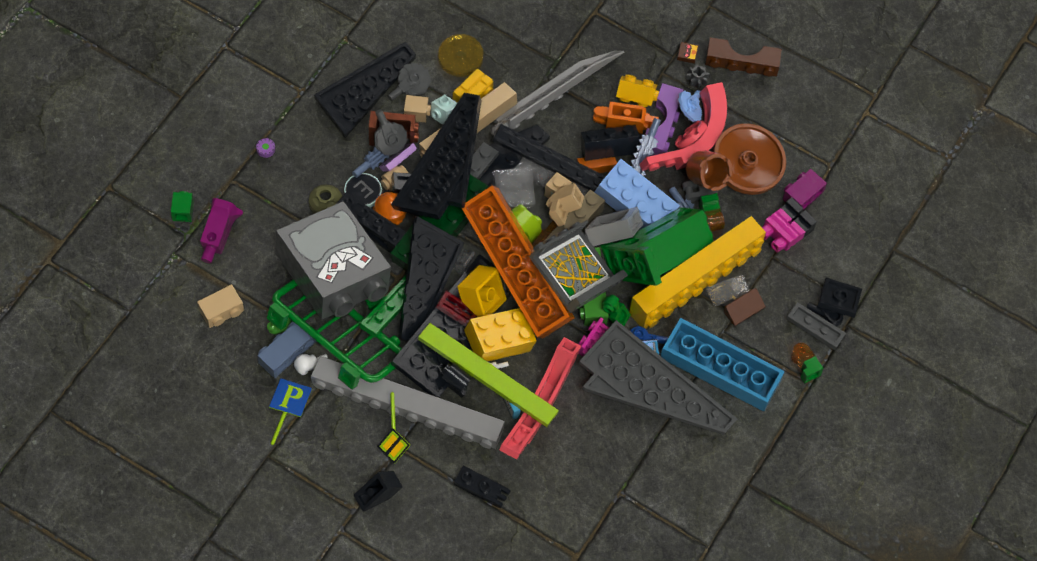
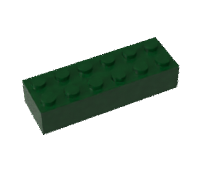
(451, 222)

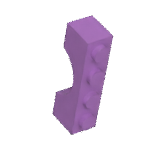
(668, 105)

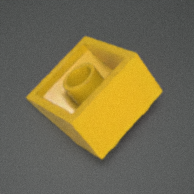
(482, 291)

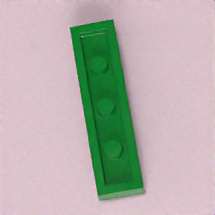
(385, 310)

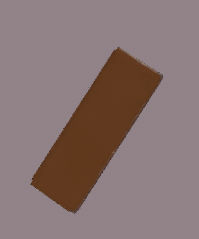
(744, 307)

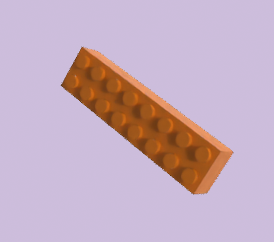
(510, 253)

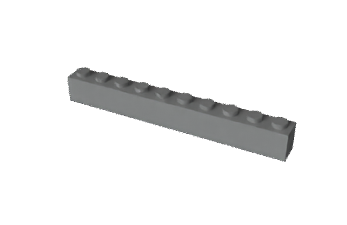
(413, 405)

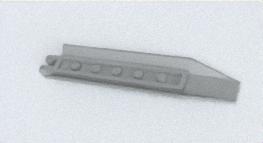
(553, 90)

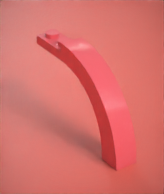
(715, 115)
(547, 390)

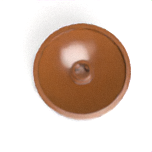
(755, 158)

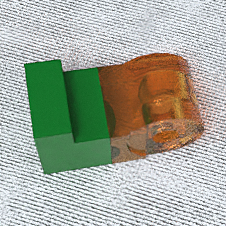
(711, 208)
(807, 362)

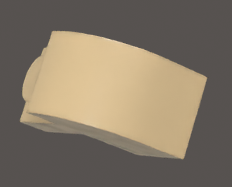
(563, 202)

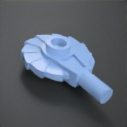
(690, 105)

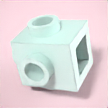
(442, 108)

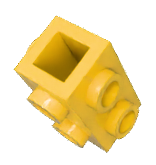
(638, 91)

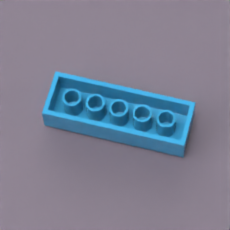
(722, 364)

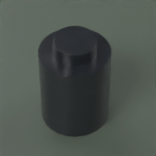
(456, 376)

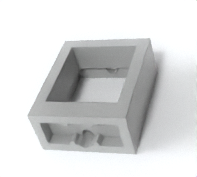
(614, 226)

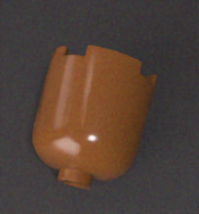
(709, 169)

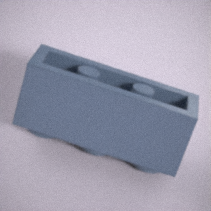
(284, 349)

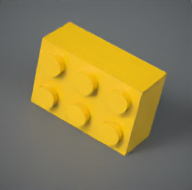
(500, 335)

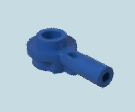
(642, 334)

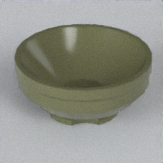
(317, 204)

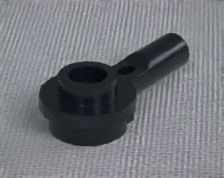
(830, 316)

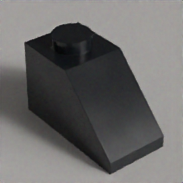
(378, 490)

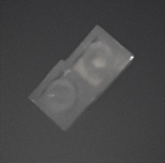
(540, 174)
(728, 289)

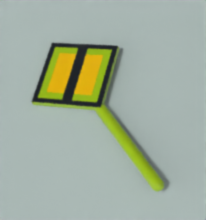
(393, 444)

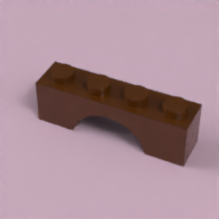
(723, 56)

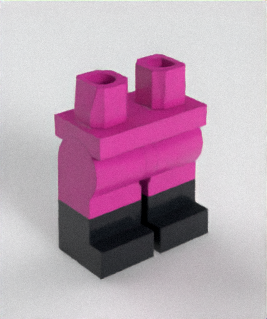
(788, 225)

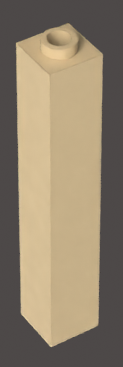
(492, 107)

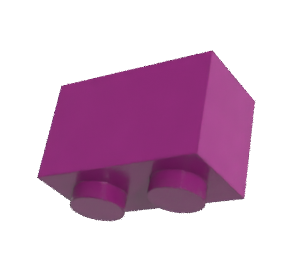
(805, 189)

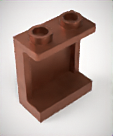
(408, 121)

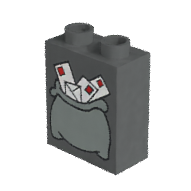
(333, 261)

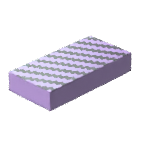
(397, 158)

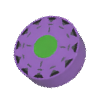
(265, 148)

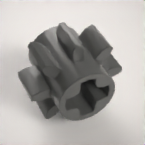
(697, 76)

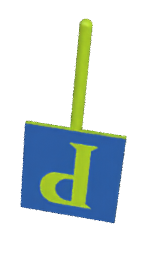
(289, 399)

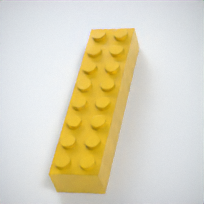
(697, 273)

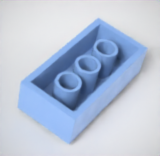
(628, 189)

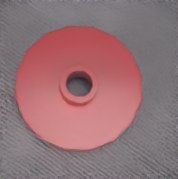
(691, 134)

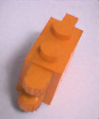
(623, 114)

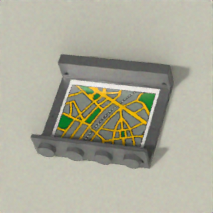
(574, 267)

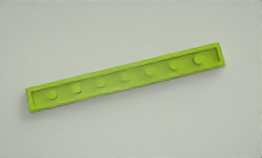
(488, 375)

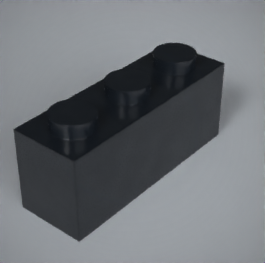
(609, 142)

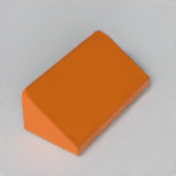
(599, 165)

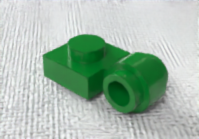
(616, 310)

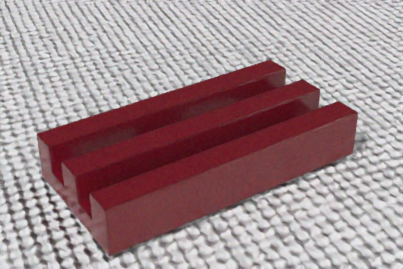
(454, 311)

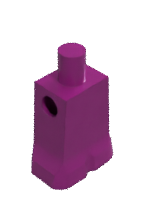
(218, 228)

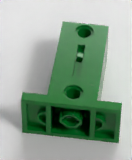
(659, 246)

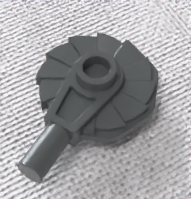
(412, 81)
(389, 136)

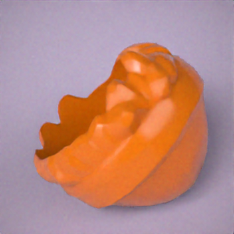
(384, 208)

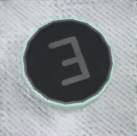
(364, 188)

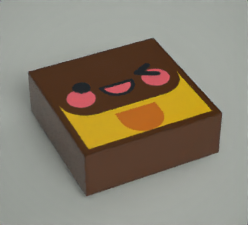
(687, 52)

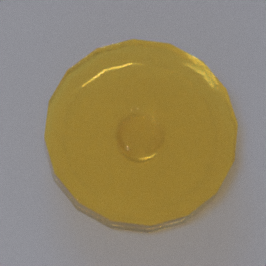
(460, 55)

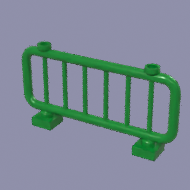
(350, 371)

